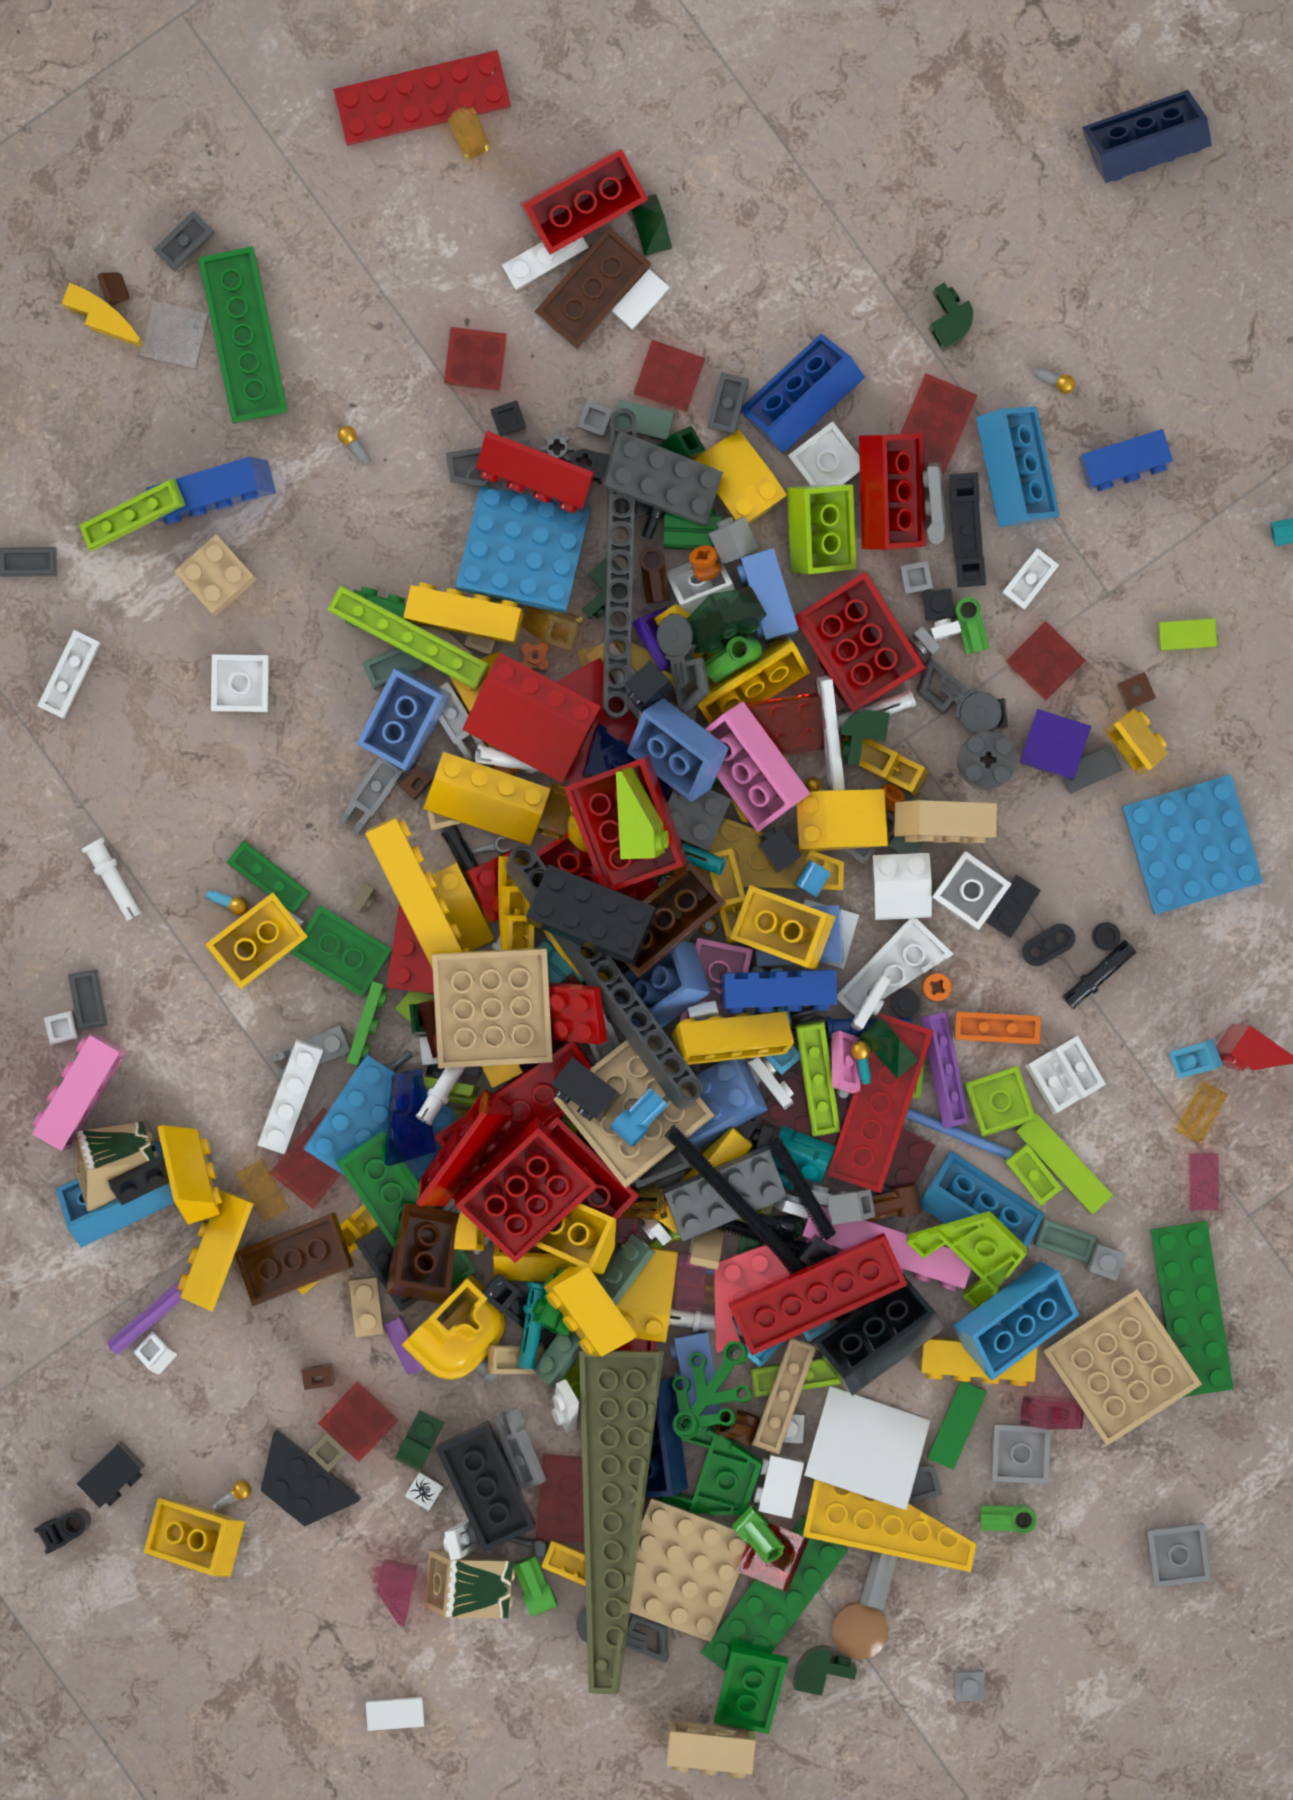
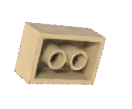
(945, 821)
(710, 1748)

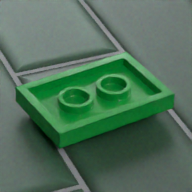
(342, 951)
(750, 1689)

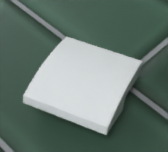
(1065, 1075)

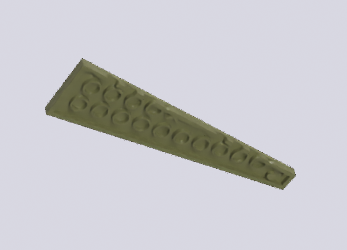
(616, 1437)

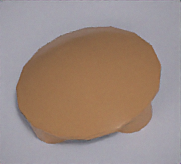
(859, 1631)

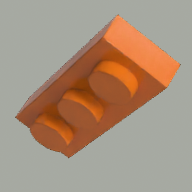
(997, 1027)

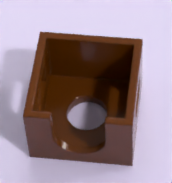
(1129, 698)
(412, 778)
(310, 1372)

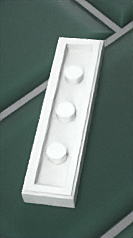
(831, 734)

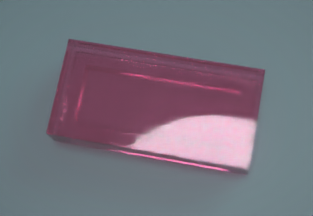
(1203, 1181)
(689, 1284)

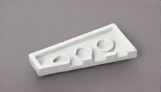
(901, 960)

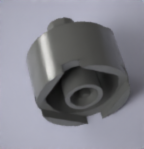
(998, 748)

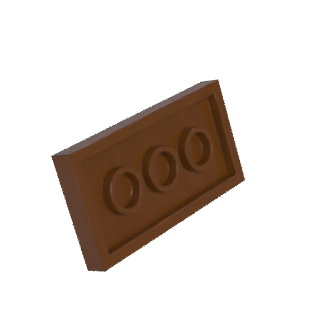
(593, 288)
(294, 1259)

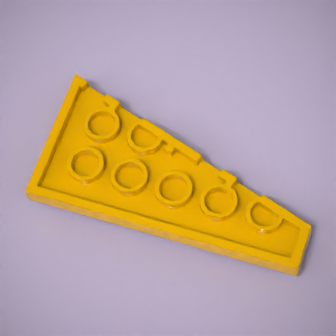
(757, 871)
(875, 1526)

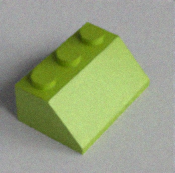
(821, 528)

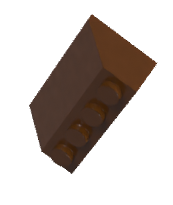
(681, 908)

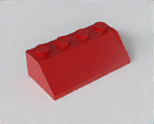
(584, 201)
(534, 472)
(892, 491)
(1249, 1049)
(610, 1195)

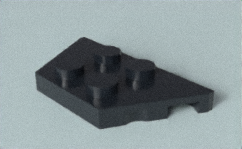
(302, 1484)

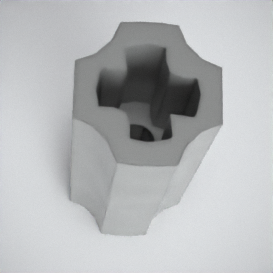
(878, 1580)

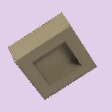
(364, 898)
(327, 1452)

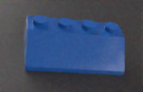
(802, 393)

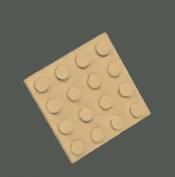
(492, 1007)
(632, 1079)
(1122, 1367)
(684, 1569)

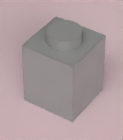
(733, 539)
(851, 1206)
(1105, 1261)

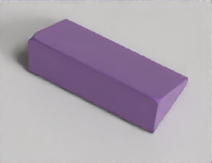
(398, 1332)

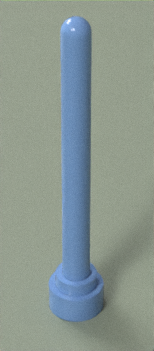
(959, 1134)

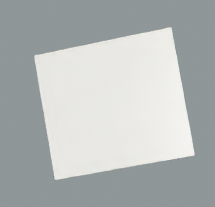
(867, 1448)

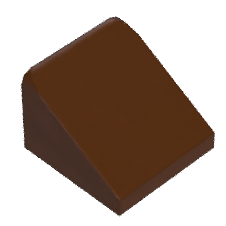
(113, 287)

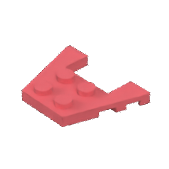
(738, 1277)

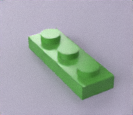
(368, 1023)

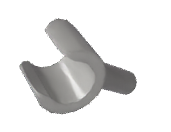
(490, 847)

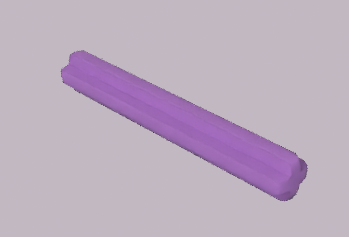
(145, 1319)

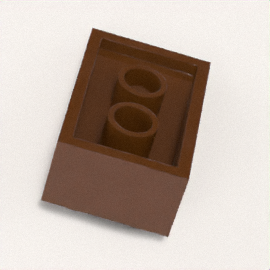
(423, 1254)

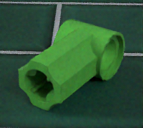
(972, 629)
(731, 658)
(1003, 1518)
(754, 1529)
(537, 1592)

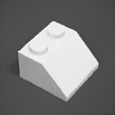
(692, 592)
(902, 886)

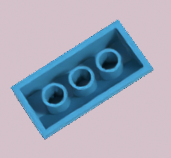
(1017, 466)
(965, 1191)
(96, 1224)
(1017, 1319)

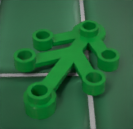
(707, 1393)

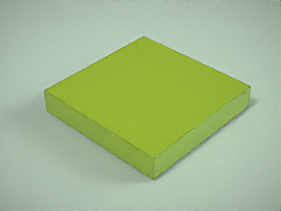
(1000, 1101)

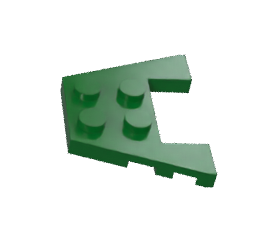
(724, 1479)

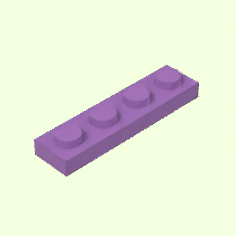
(945, 1071)

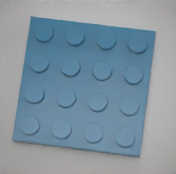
(522, 550)
(1192, 844)
(361, 1113)

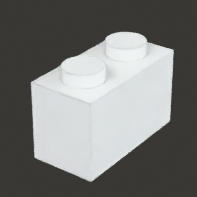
(780, 1484)

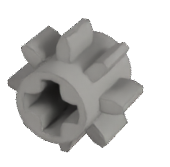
(563, 443)

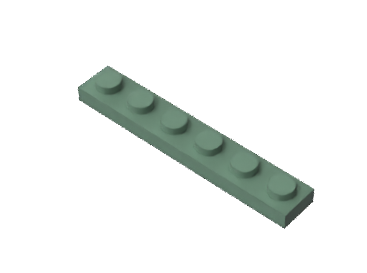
(616, 1282)

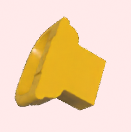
(462, 1337)

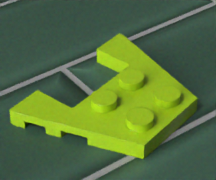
(979, 1242)

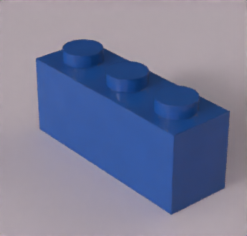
(1126, 460)

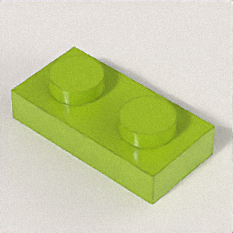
(1033, 1175)

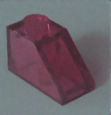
(1051, 1413)
(395, 1587)

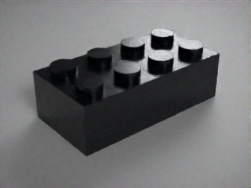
(591, 915)
(877, 1336)
(486, 1486)

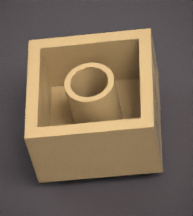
(215, 575)

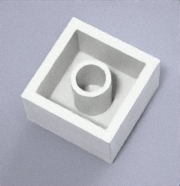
(970, 890)

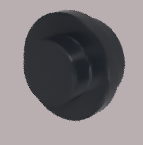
(1106, 936)
(905, 1003)

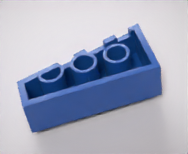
(222, 487)
(778, 989)

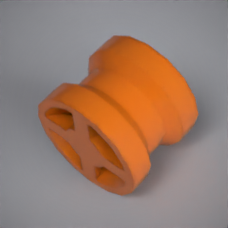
(705, 563)
(932, 985)

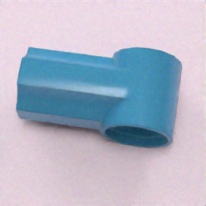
(812, 878)
(634, 1122)

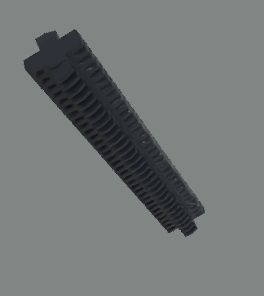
(802, 1188)

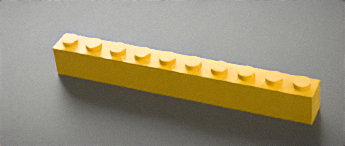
(422, 906)

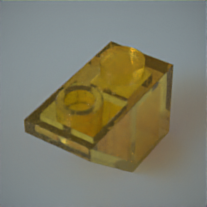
(468, 133)
(553, 627)

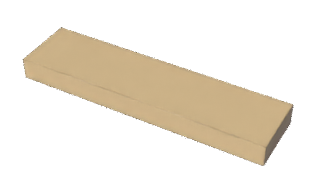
(784, 1395)

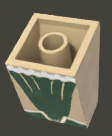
(107, 1154)
(469, 1586)

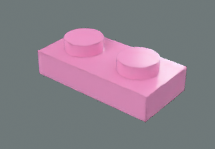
(844, 1066)

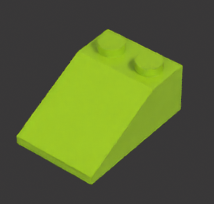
(639, 823)

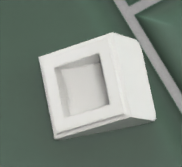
(155, 1353)

